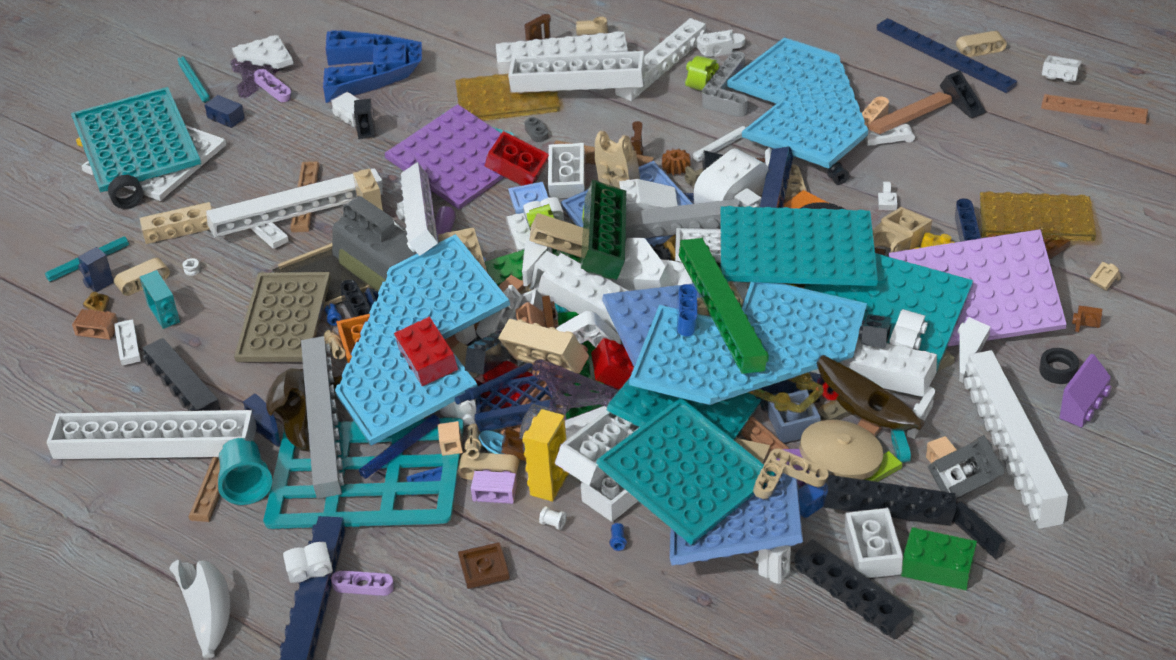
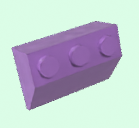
(1085, 392)

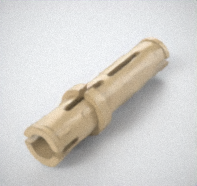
(336, 347)
(473, 442)

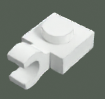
(887, 200)

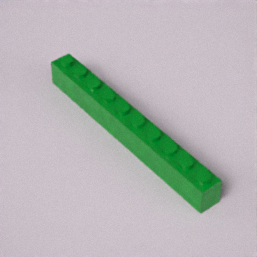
(723, 306)

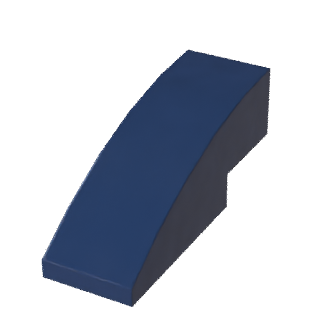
(265, 423)

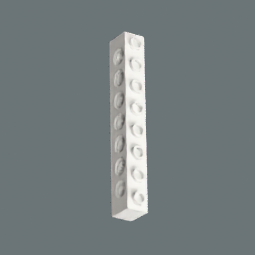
(666, 55)

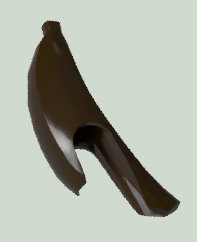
(282, 391)
(866, 398)

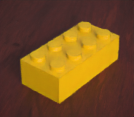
(541, 450)

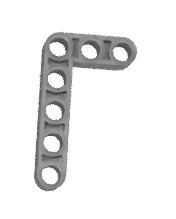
(717, 94)

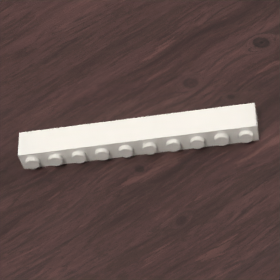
(284, 205)
(418, 209)

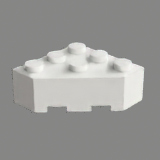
(642, 267)

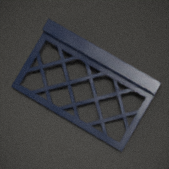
(513, 415)

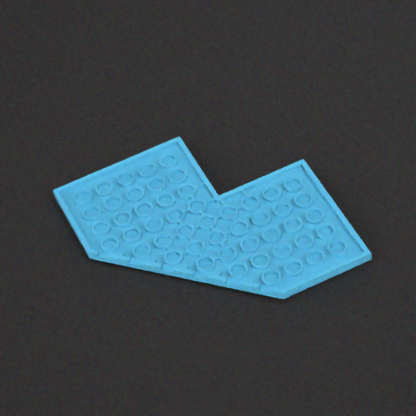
(812, 100)
(793, 329)
(378, 381)

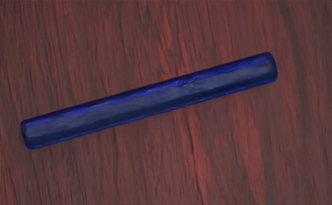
(399, 446)

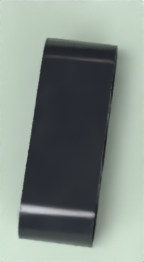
(353, 299)

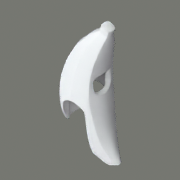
(207, 601)

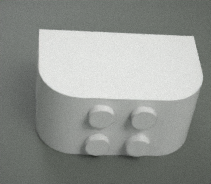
(730, 176)

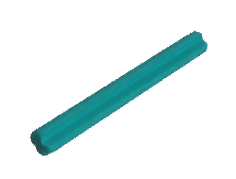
(194, 80)
(72, 265)

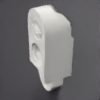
(719, 43)

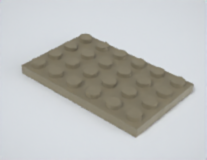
(281, 314)

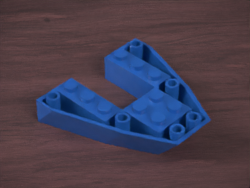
(391, 57)

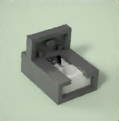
(980, 462)

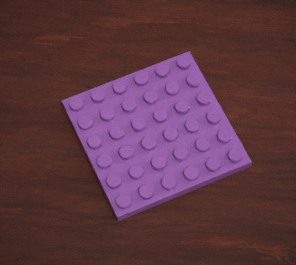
(452, 154)

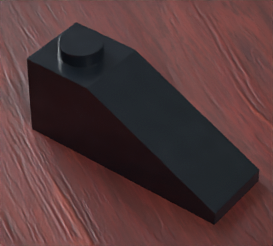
(962, 94)

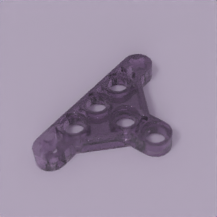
(247, 70)
(580, 394)

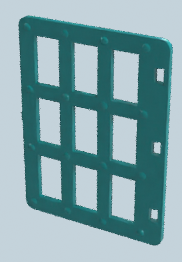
(350, 433)

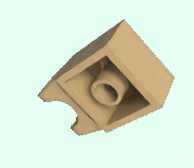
(615, 160)
(901, 230)

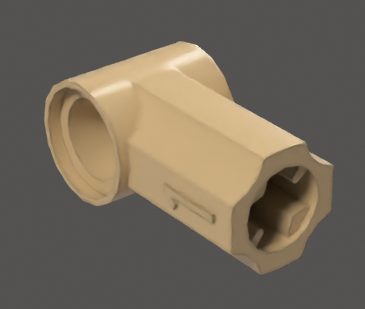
(593, 27)

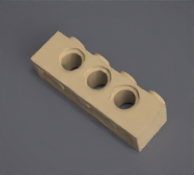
(175, 223)

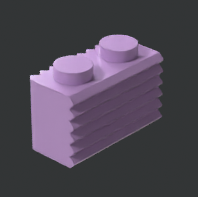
(494, 486)

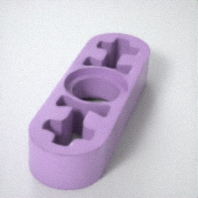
(264, 78)
(354, 577)

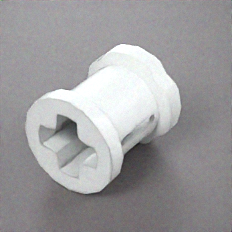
(552, 518)

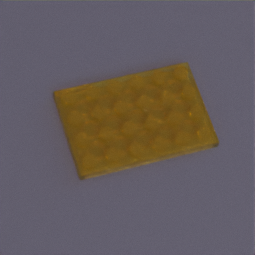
(492, 98)
(1055, 215)

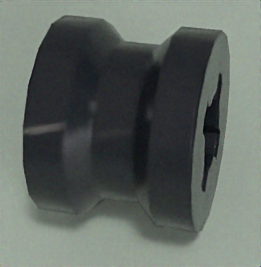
(838, 173)

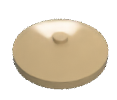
(842, 448)

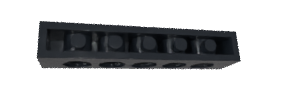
(901, 500)
(854, 589)

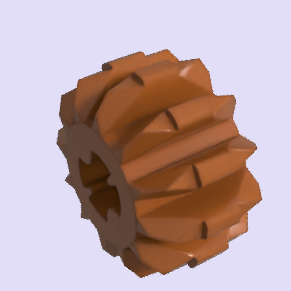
(676, 161)

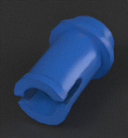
(332, 314)
(617, 539)

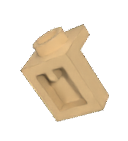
(1105, 275)

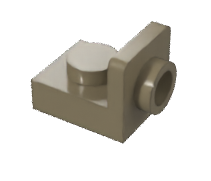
(691, 176)

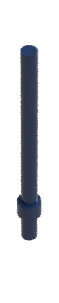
(473, 393)

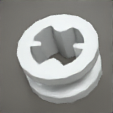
(191, 267)

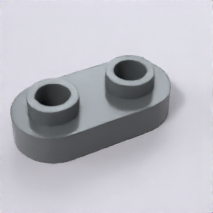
(536, 129)

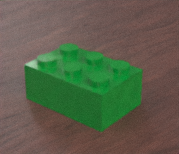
(938, 558)

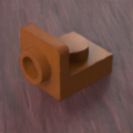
(1087, 317)

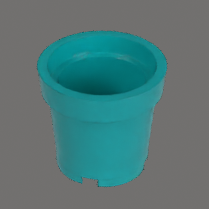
(243, 473)

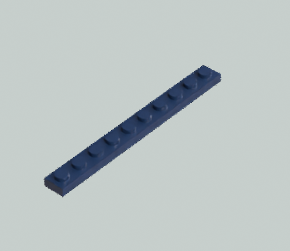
(947, 55)

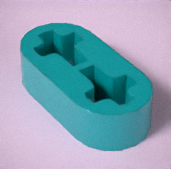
(900, 446)

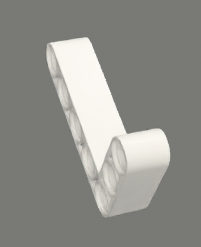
(587, 327)

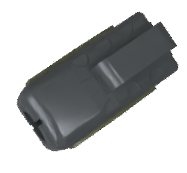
(368, 242)

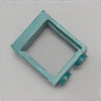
(159, 299)

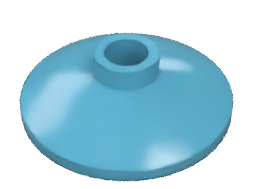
(491, 441)

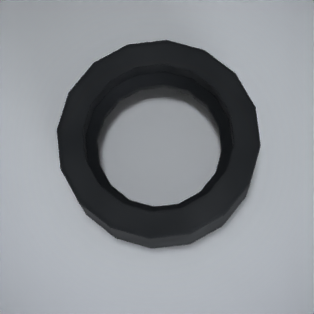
(121, 181)
(1058, 355)

